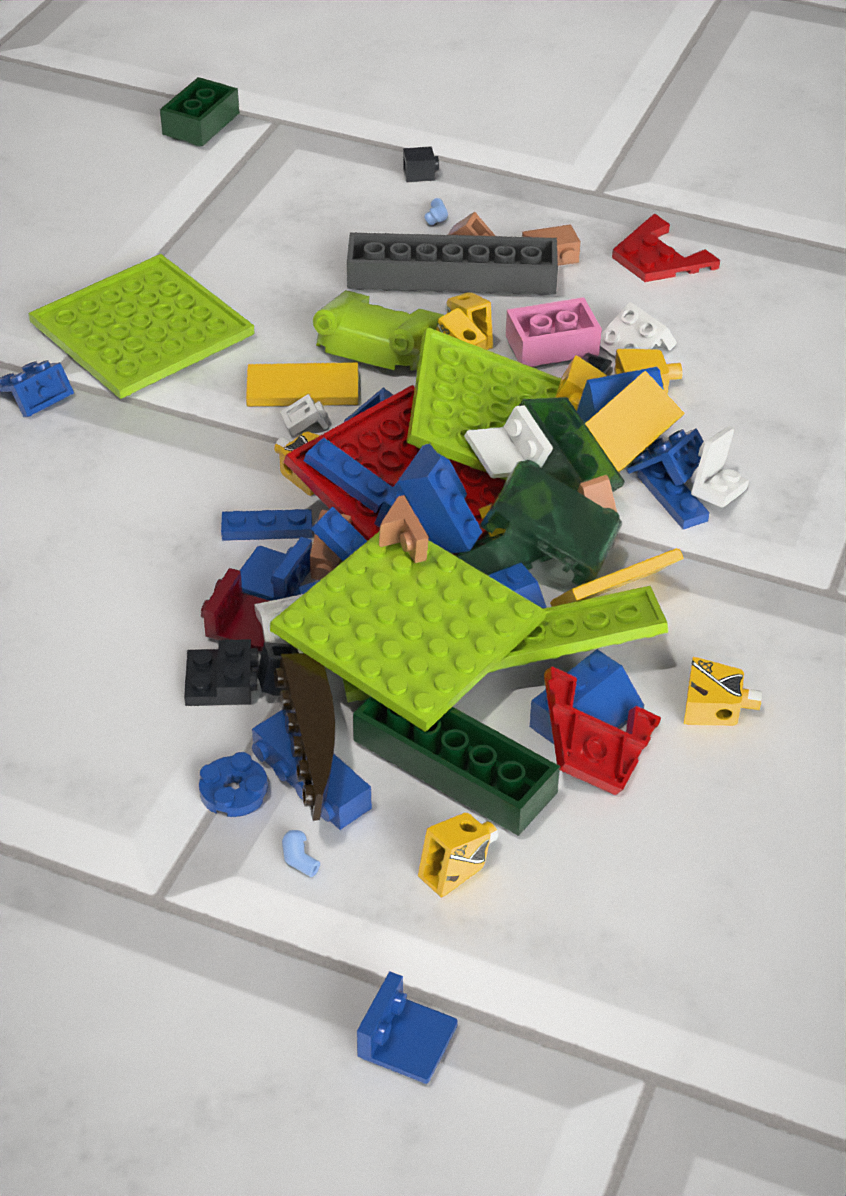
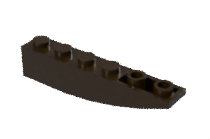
(311, 721)

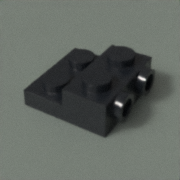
(221, 674)

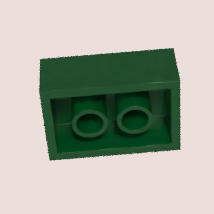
(199, 111)

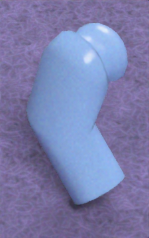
(437, 212)
(294, 853)

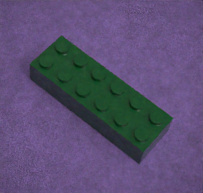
(463, 761)

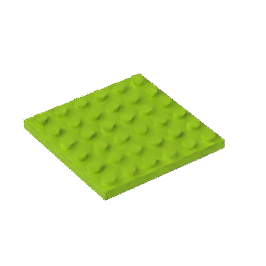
(141, 325)
(466, 390)
(408, 628)

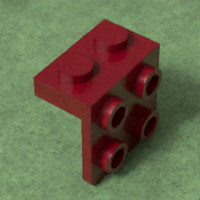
(231, 613)

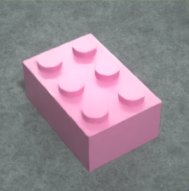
(553, 332)

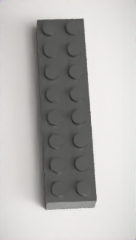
(452, 263)

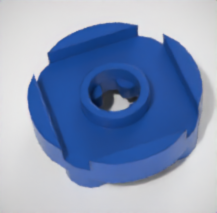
(233, 769)

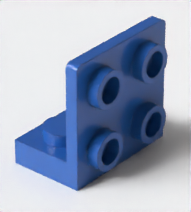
(37, 386)
(677, 454)
(274, 573)
(403, 1033)

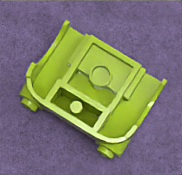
(372, 333)

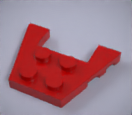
(653, 259)
(590, 746)

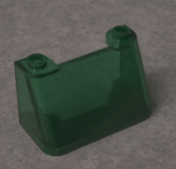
(554, 520)

